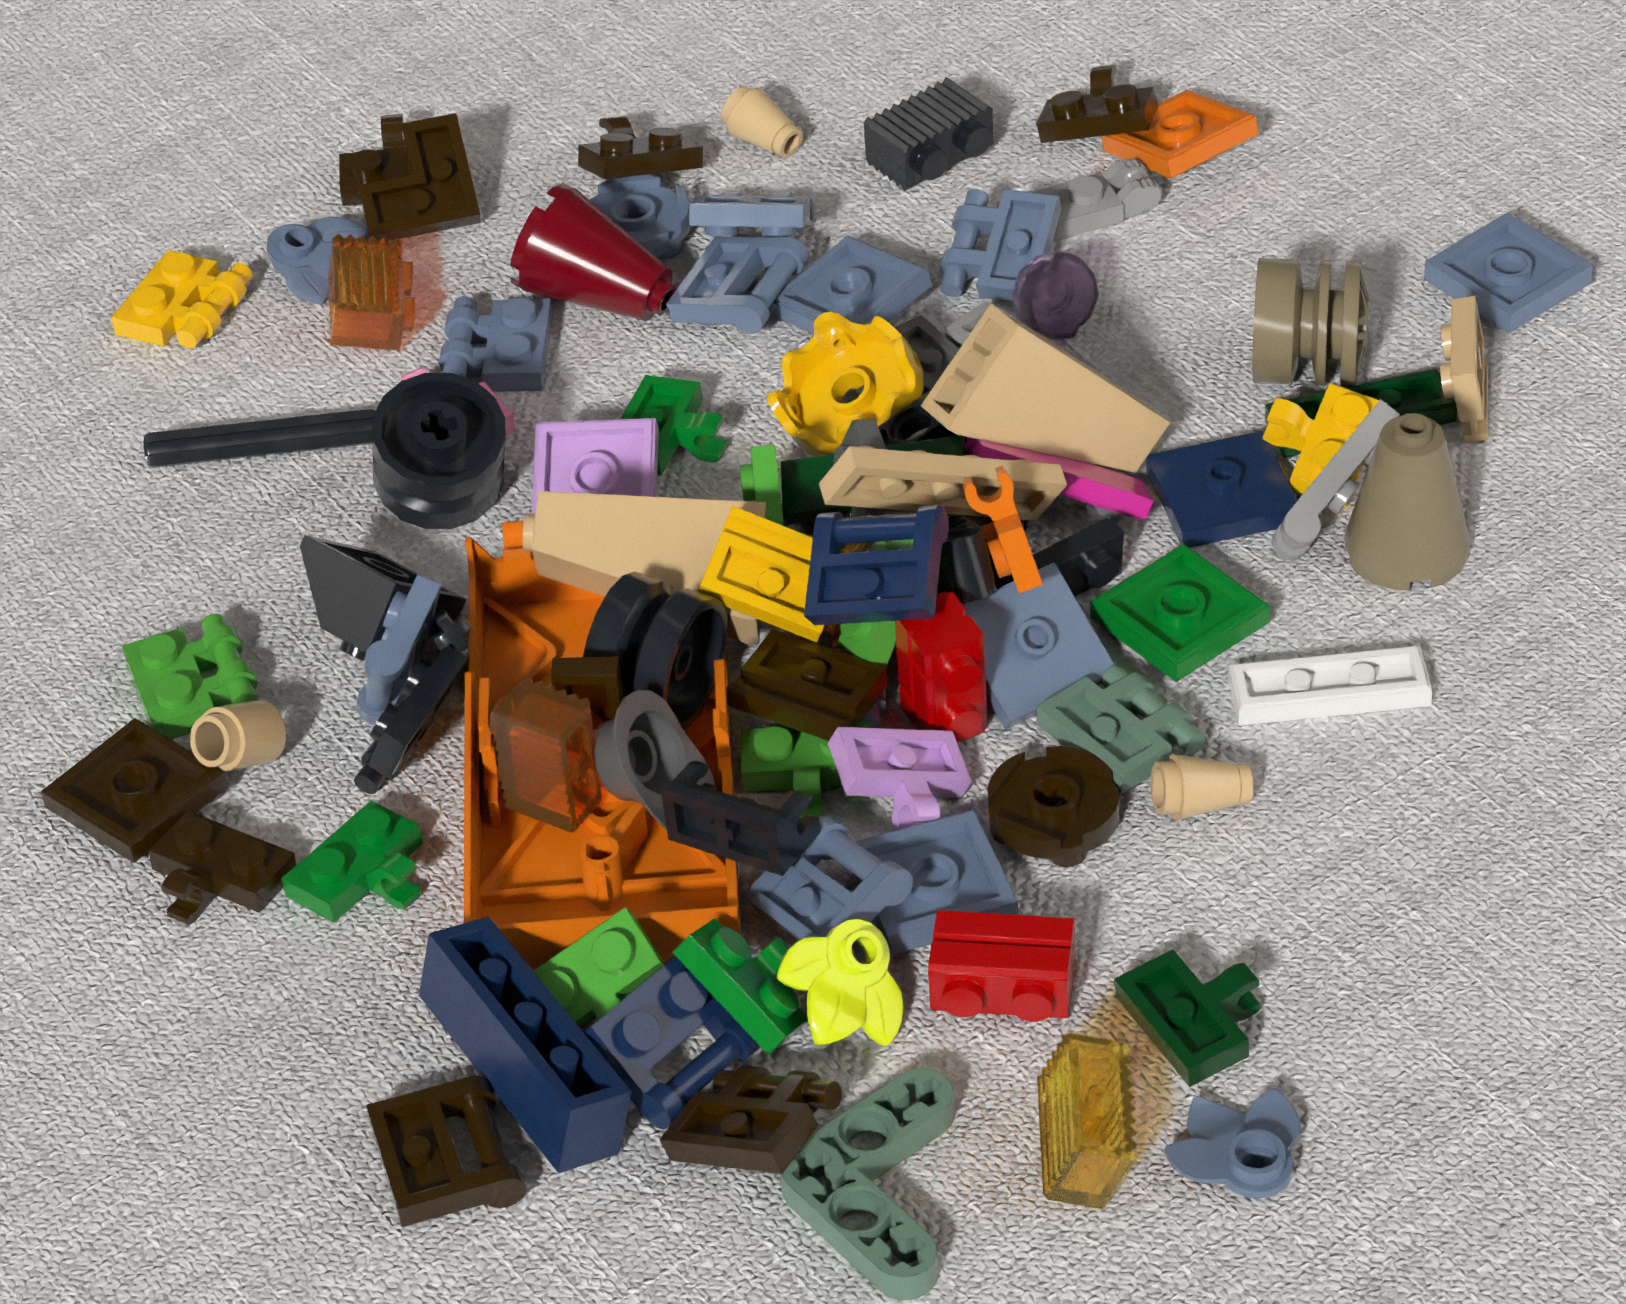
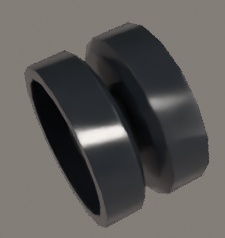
(438, 450)
(661, 641)

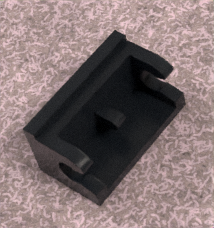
(736, 825)

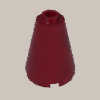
(588, 259)

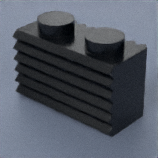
(928, 133)

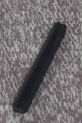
(259, 438)
(450, 630)

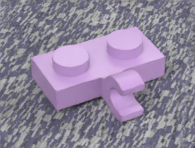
(901, 765)

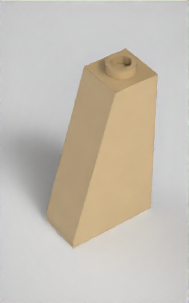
(1037, 397)
(603, 536)

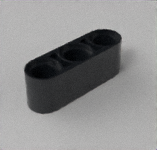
(965, 561)

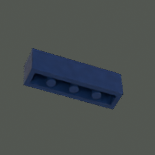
(524, 1044)

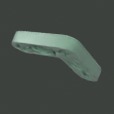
(851, 1174)

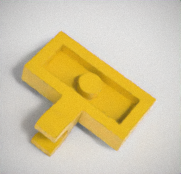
(1317, 438)

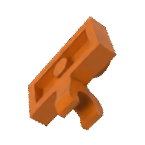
(1005, 534)

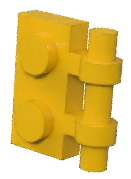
(181, 297)

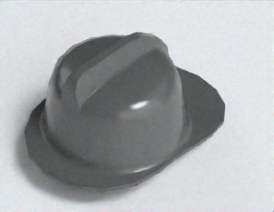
(643, 751)

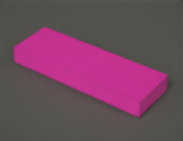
(1084, 480)

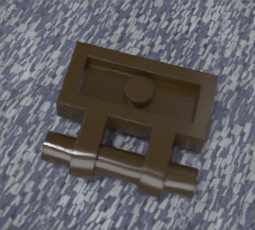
(750, 1120)

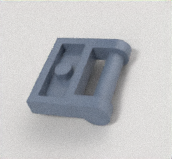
(724, 272)
(397, 653)
(812, 903)

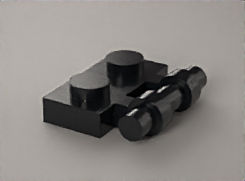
(409, 721)

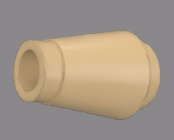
(760, 121)
(1198, 786)

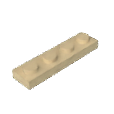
(918, 478)

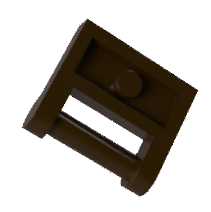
(422, 1157)

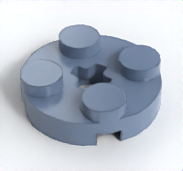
(661, 212)

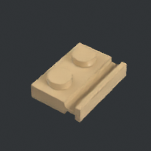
(1467, 373)

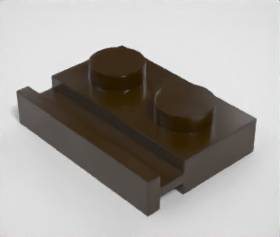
(806, 685)

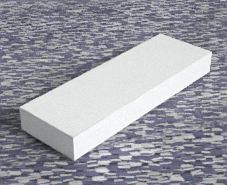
(1329, 685)

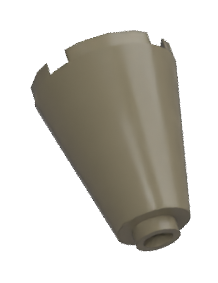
(1408, 509)

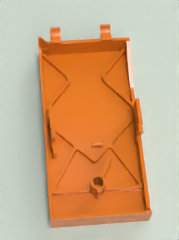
(534, 877)

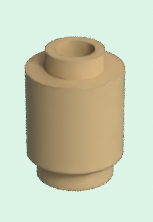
(238, 735)

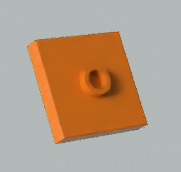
(1184, 134)

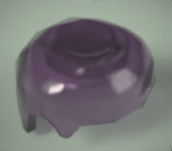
(1055, 294)

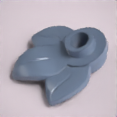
(305, 253)
(1239, 1148)

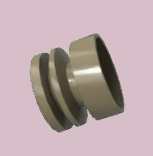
(1308, 322)

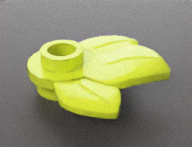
(842, 990)

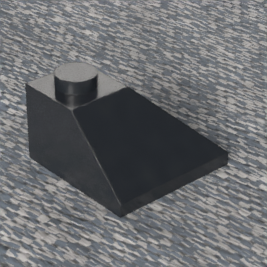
(355, 590)

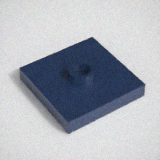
(1221, 489)

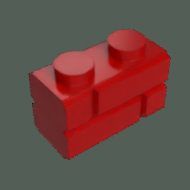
(943, 670)
(1002, 965)

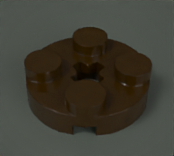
(1060, 832)

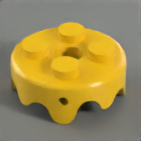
(840, 360)

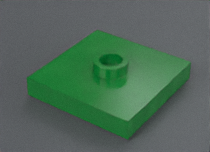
(1180, 612)

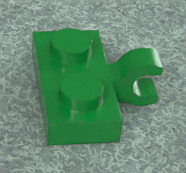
(675, 409)
(358, 858)
(743, 983)

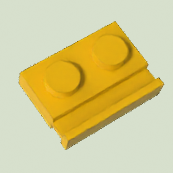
(762, 572)

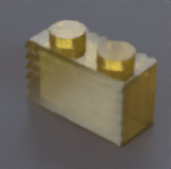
(1086, 1120)

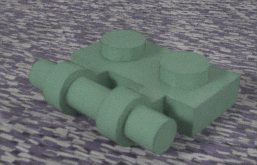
(1107, 726)

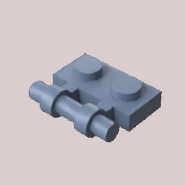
(775, 214)
(1017, 231)
(515, 340)

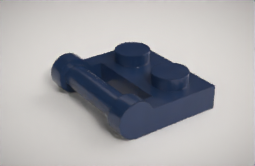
(875, 583)
(652, 1024)

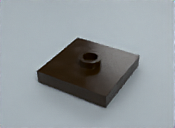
(133, 789)

